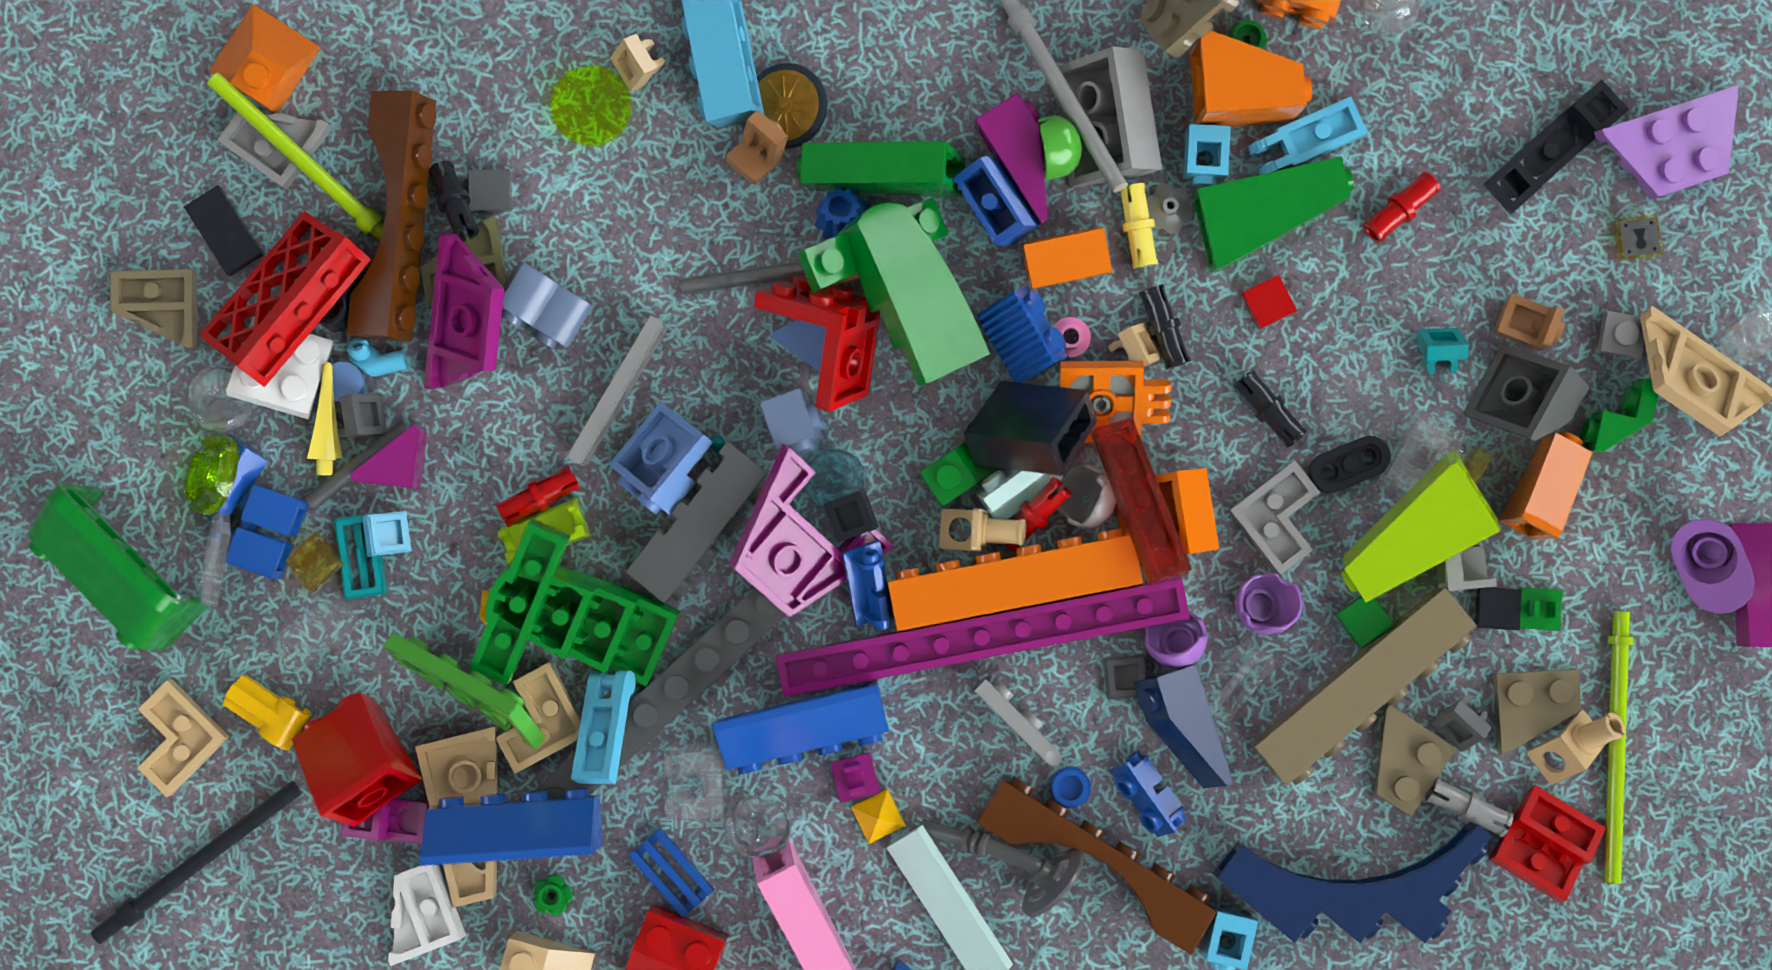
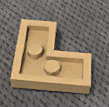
(552, 713)
(189, 737)

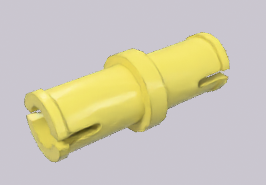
(1138, 225)

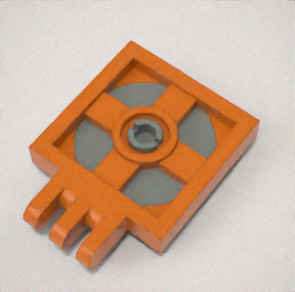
(1119, 391)

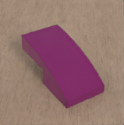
(397, 821)

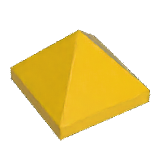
(878, 816)

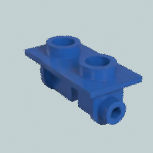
(868, 585)
(1158, 811)

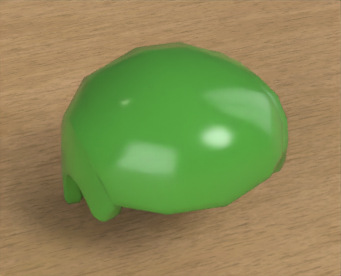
(1060, 146)

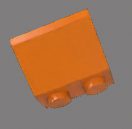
(1190, 507)

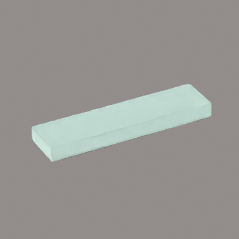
(948, 902)

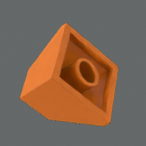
(265, 59)

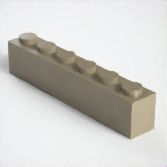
(1363, 686)

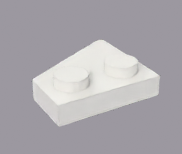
(422, 914)

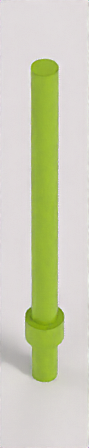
(366, 219)

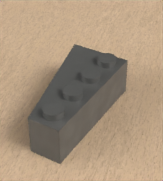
(698, 524)

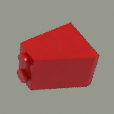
(354, 761)

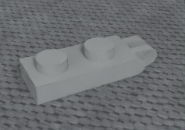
(1023, 723)

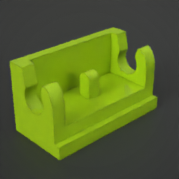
(563, 517)

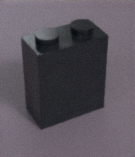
(1030, 427)

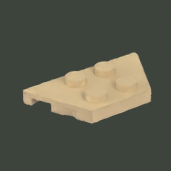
(1699, 376)

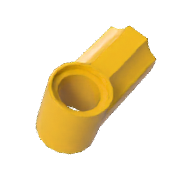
(273, 715)

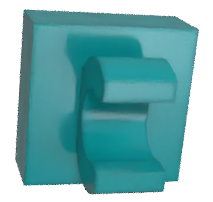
(1442, 345)

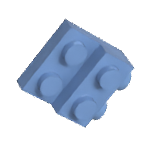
(660, 459)

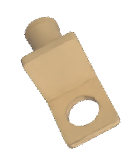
(984, 530)
(1577, 744)

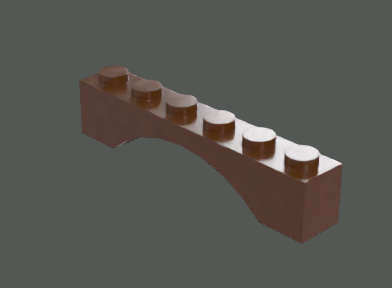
(386, 296)
(1021, 819)

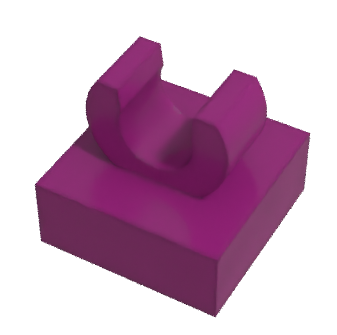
(855, 777)

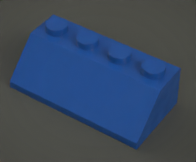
(801, 726)
(512, 828)

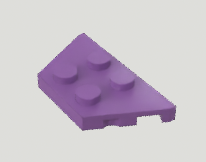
(1677, 143)

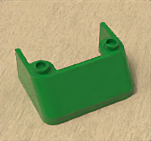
(109, 570)

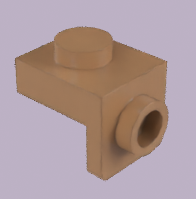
(760, 148)
(1530, 322)

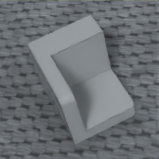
(1464, 571)

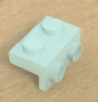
(1008, 489)

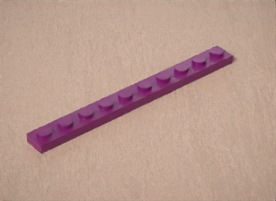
(981, 636)

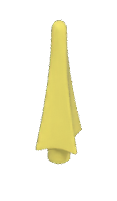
(325, 437)

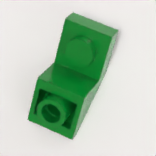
(1609, 428)

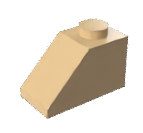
(537, 953)

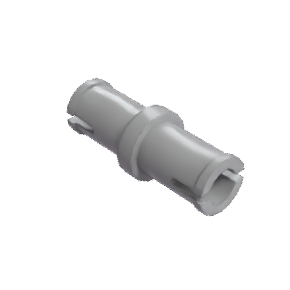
(1469, 807)

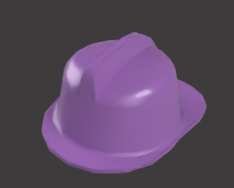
(1712, 565)

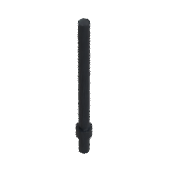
(133, 909)

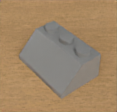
(1118, 103)

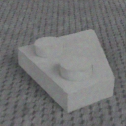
(263, 155)

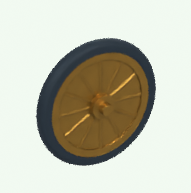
(794, 100)

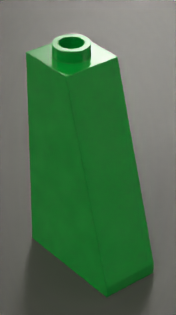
(882, 167)
(1260, 209)

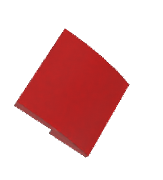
(1547, 844)

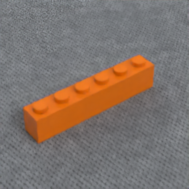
(1014, 582)

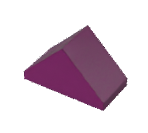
(398, 462)

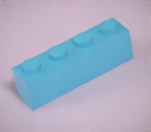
(721, 61)

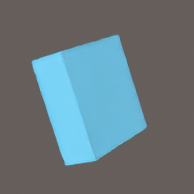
(386, 533)

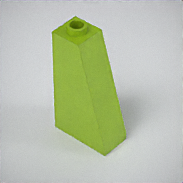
(1421, 530)

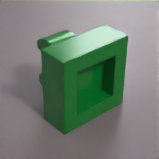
(1541, 609)

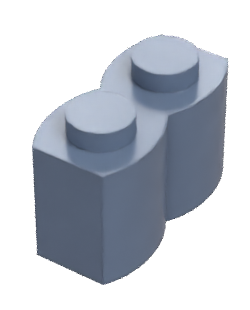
(543, 305)

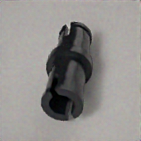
(453, 200)
(1164, 326)
(1270, 408)

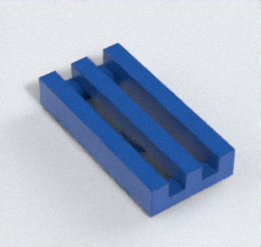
(659, 883)

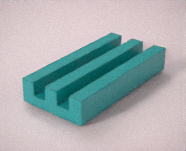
(346, 570)

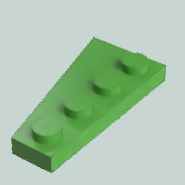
(471, 690)

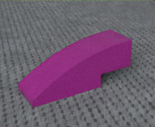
(1755, 617)

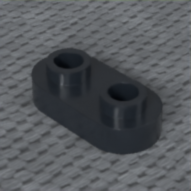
(1348, 465)

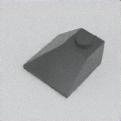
(1526, 394)

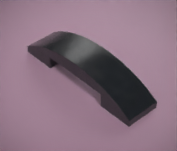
(1555, 146)

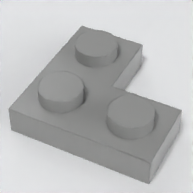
(1266, 512)

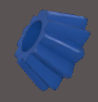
(838, 210)

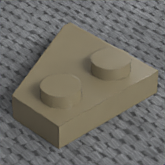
(158, 301)
(1533, 704)
(1408, 761)

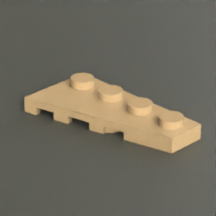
(465, 768)

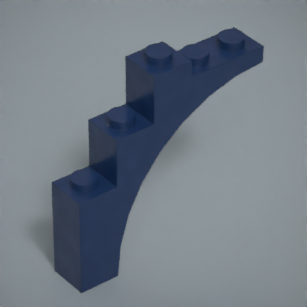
(1408, 895)

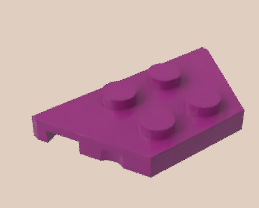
(463, 316)

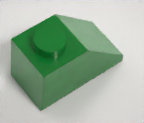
(954, 475)

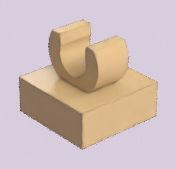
(634, 62)
(1138, 344)

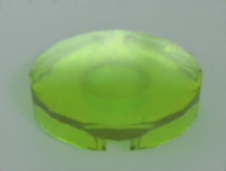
(599, 118)
(212, 474)

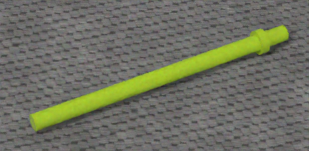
(1617, 748)

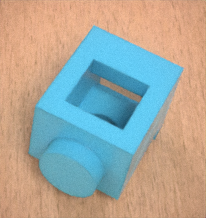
(1210, 140)
(1238, 954)

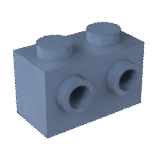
(794, 421)

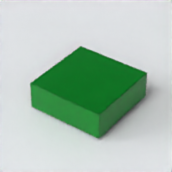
(1364, 620)

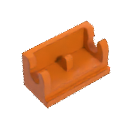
(1066, 257)

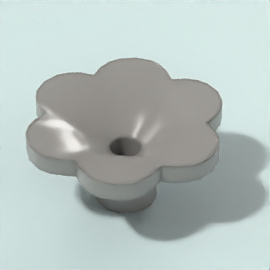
(1165, 218)

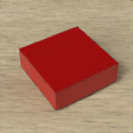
(1268, 302)

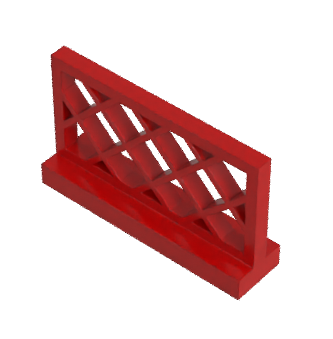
(297, 307)

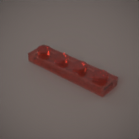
(1141, 501)

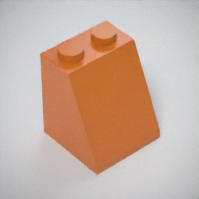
(1244, 84)

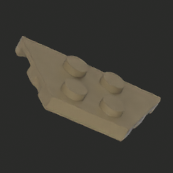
(1181, 22)

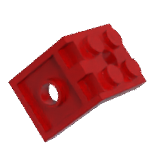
(848, 335)

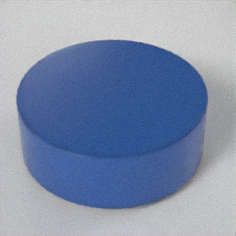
(1070, 787)

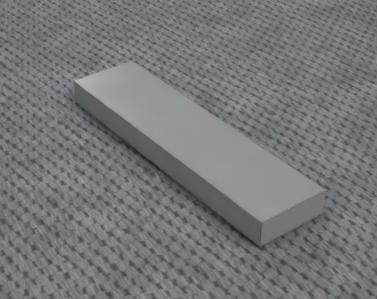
(617, 391)

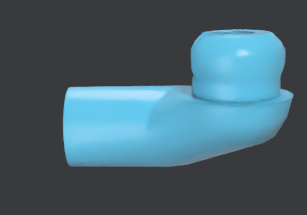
(373, 361)

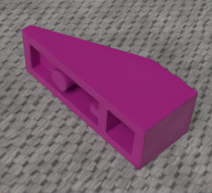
(1015, 141)

